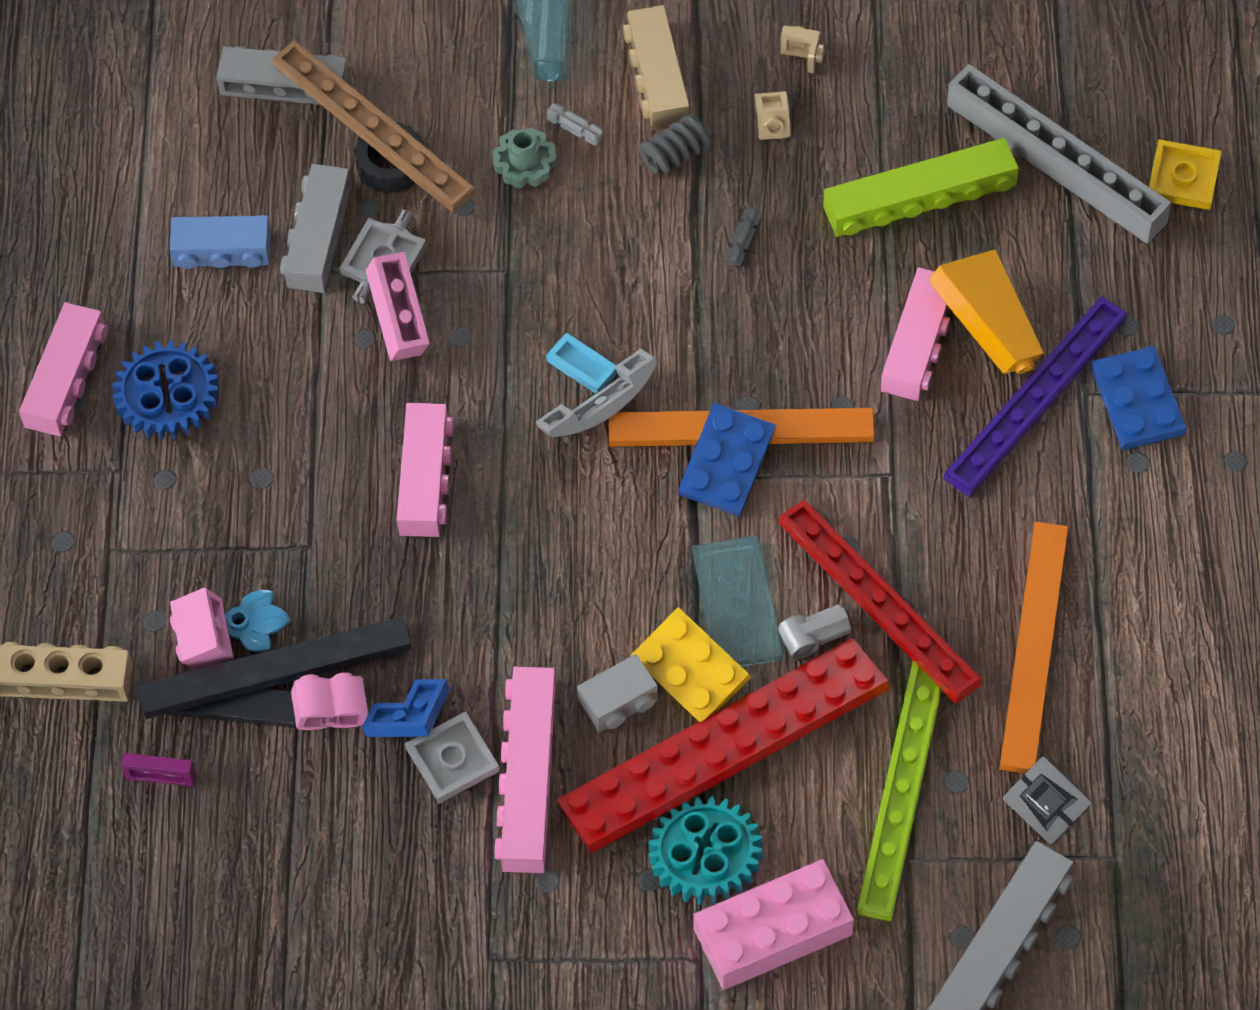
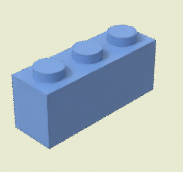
(220, 241)

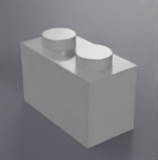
(618, 693)

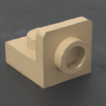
(772, 115)

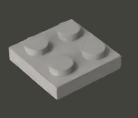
(452, 757)

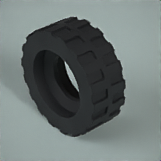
(379, 178)

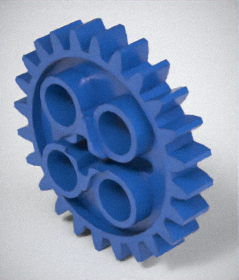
(135, 395)

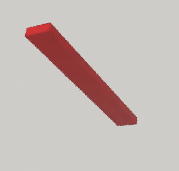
(880, 601)

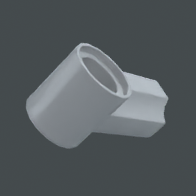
(806, 634)

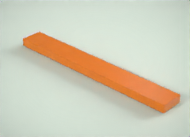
(792, 426)
(1033, 648)

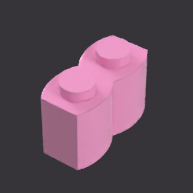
(329, 702)

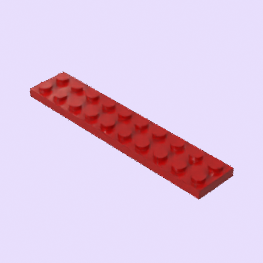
(722, 745)

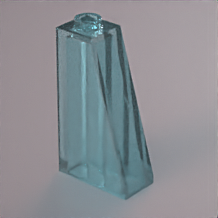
(545, 35)

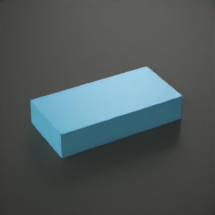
(581, 363)

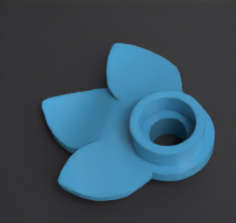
(260, 620)

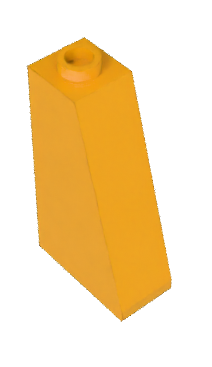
(989, 309)

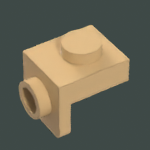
(802, 43)

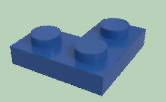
(412, 717)

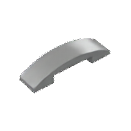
(633, 375)

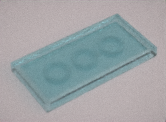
(737, 600)

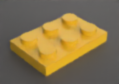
(691, 666)

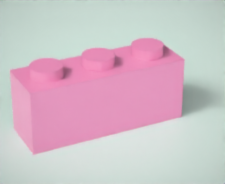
(397, 306)

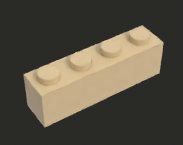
(657, 66)

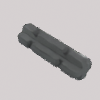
(742, 237)

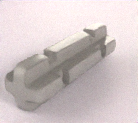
(574, 124)

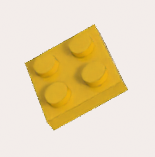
(1185, 173)

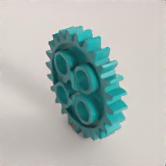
(734, 858)

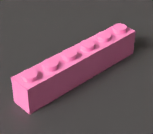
(527, 770)

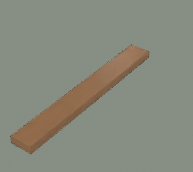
(374, 126)

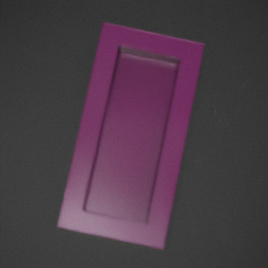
(158, 769)

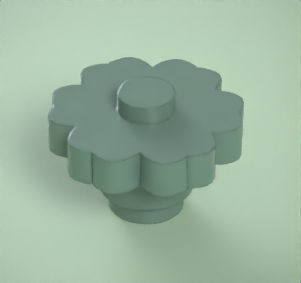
(524, 157)

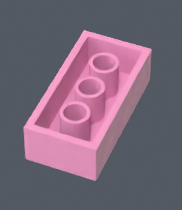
(773, 924)

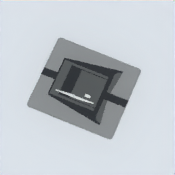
(1046, 800)

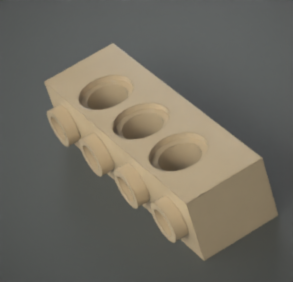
(74, 683)

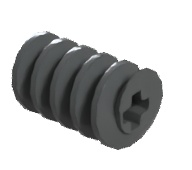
(674, 143)

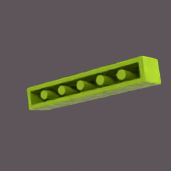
(920, 187)

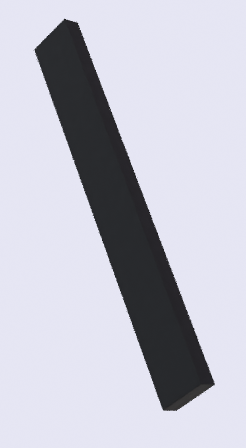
(273, 667)

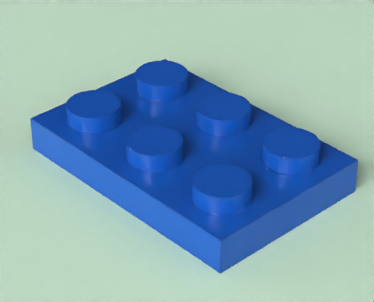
(1138, 398)
(726, 459)

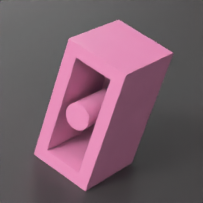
(200, 629)

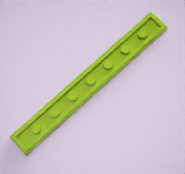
(900, 796)

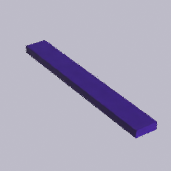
(1035, 396)

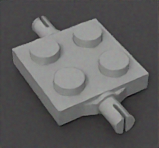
(379, 240)

